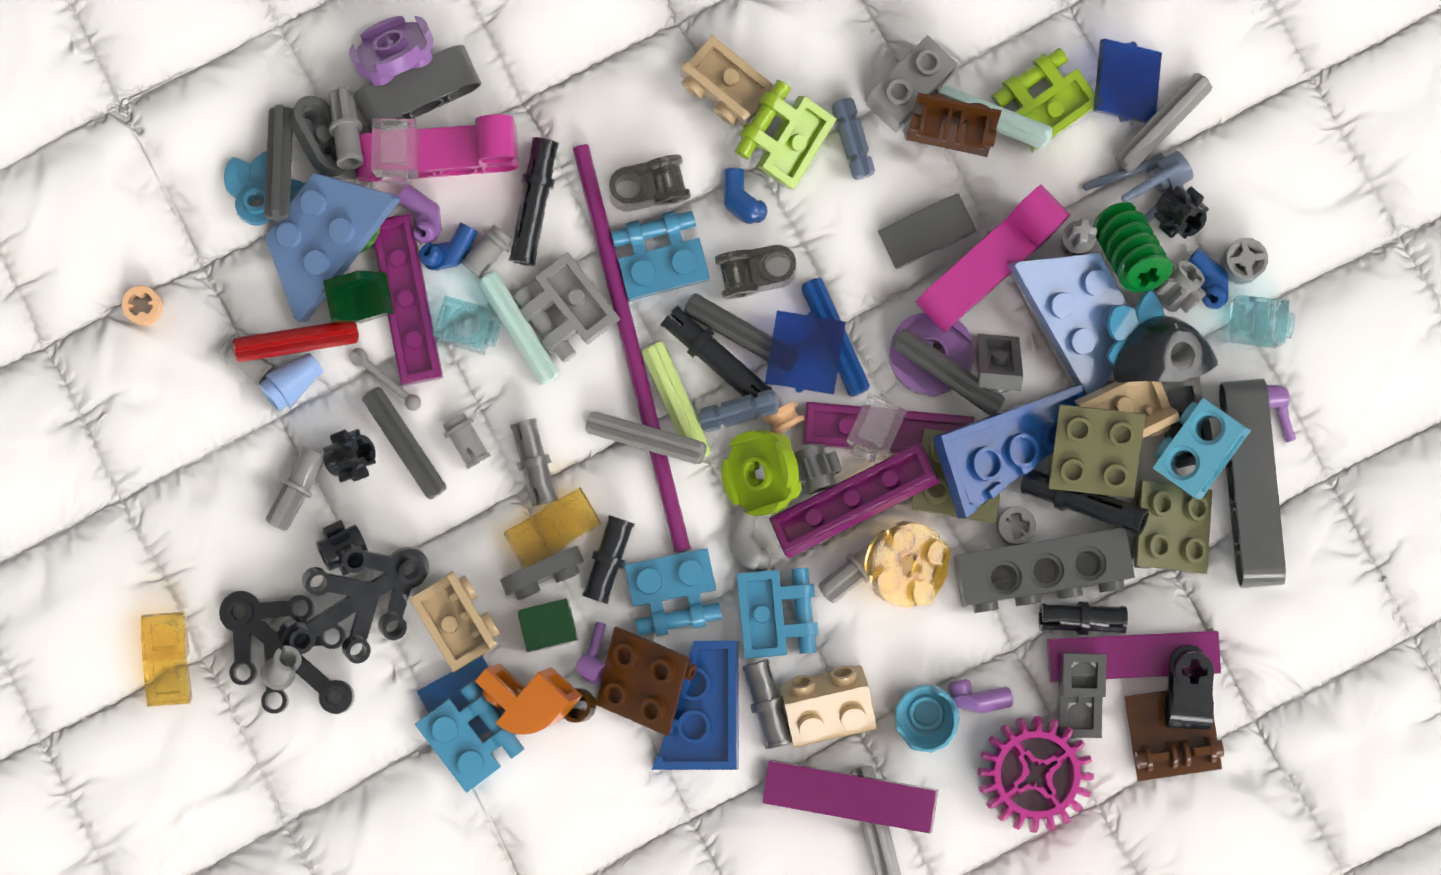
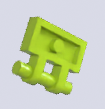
(1058, 106)
(796, 140)

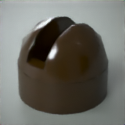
(581, 714)

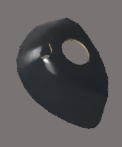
(1149, 349)

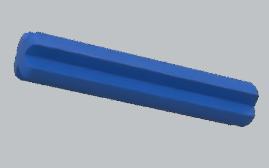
(849, 365)

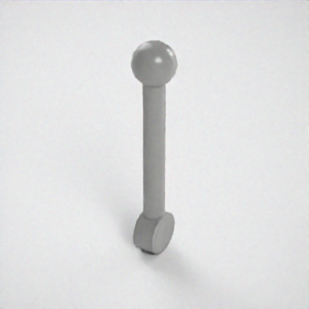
(359, 357)

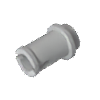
(487, 251)
(254, 369)
(466, 440)
(280, 670)

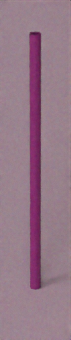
(630, 342)

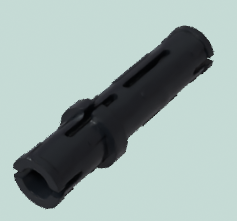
(532, 208)
(712, 353)
(1093, 505)

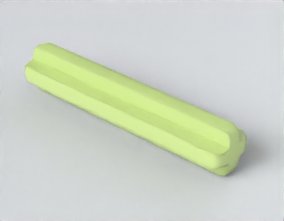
(673, 393)

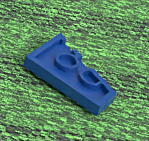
(707, 713)

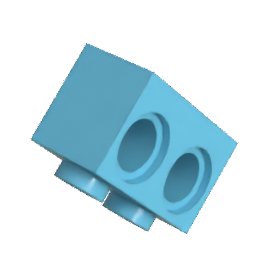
(1209, 455)

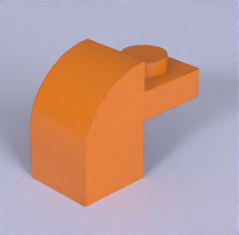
(531, 707)

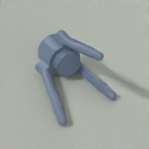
(1165, 175)

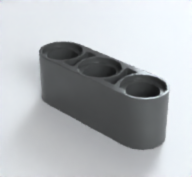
(420, 89)

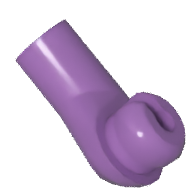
(426, 214)
(979, 701)

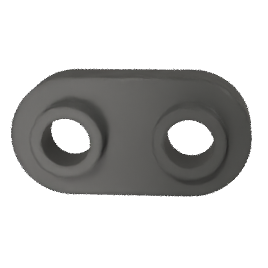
(315, 139)
(526, 581)

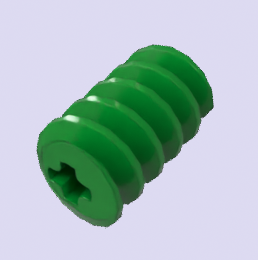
(1132, 248)

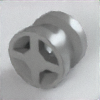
(1253, 259)

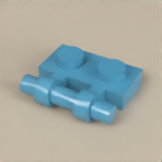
(662, 268)
(670, 579)
(763, 617)
(457, 742)

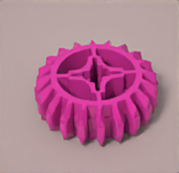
(1065, 753)

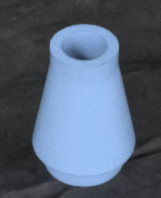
(290, 381)

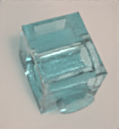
(450, 316)
(1260, 321)

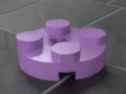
(392, 49)
(953, 343)

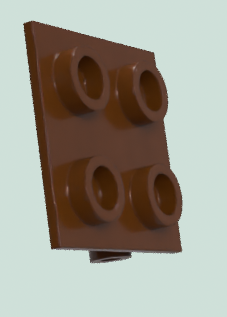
(953, 124)
(643, 680)
(1168, 751)

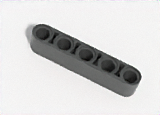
(1254, 487)

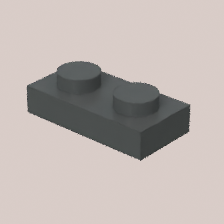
(999, 363)

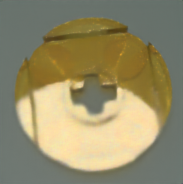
(929, 567)

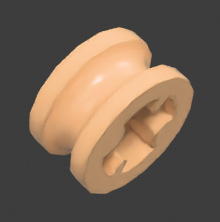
(142, 318)
(784, 418)

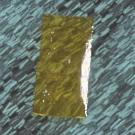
(552, 528)
(165, 659)

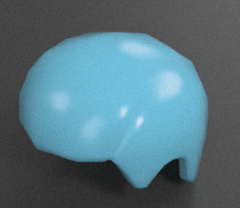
(927, 718)

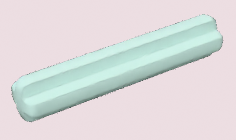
(1009, 123)
(518, 328)

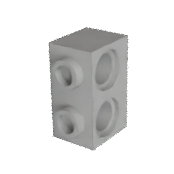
(920, 71)

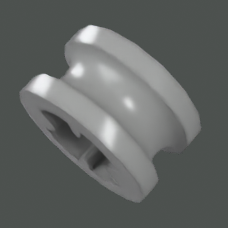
(1007, 535)

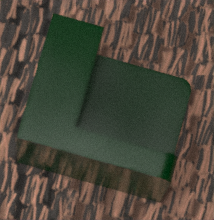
(358, 297)
(547, 625)

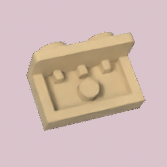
(725, 82)
(1136, 397)
(454, 621)
(828, 705)

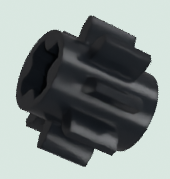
(1181, 212)
(349, 455)
(335, 539)

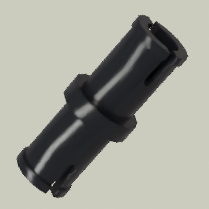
(608, 559)
(1082, 618)

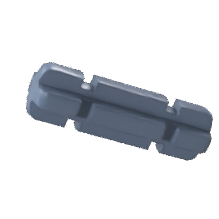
(853, 138)
(739, 410)

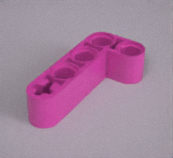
(458, 150)
(987, 263)

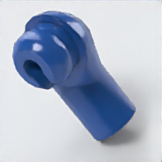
(738, 201)
(450, 253)
(1215, 279)

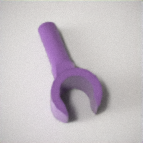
(1279, 399)
(587, 665)

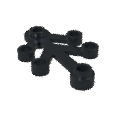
(361, 598)
(269, 637)

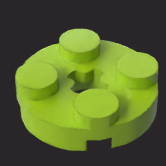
(780, 472)

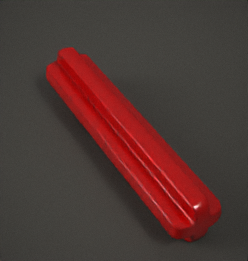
(294, 341)

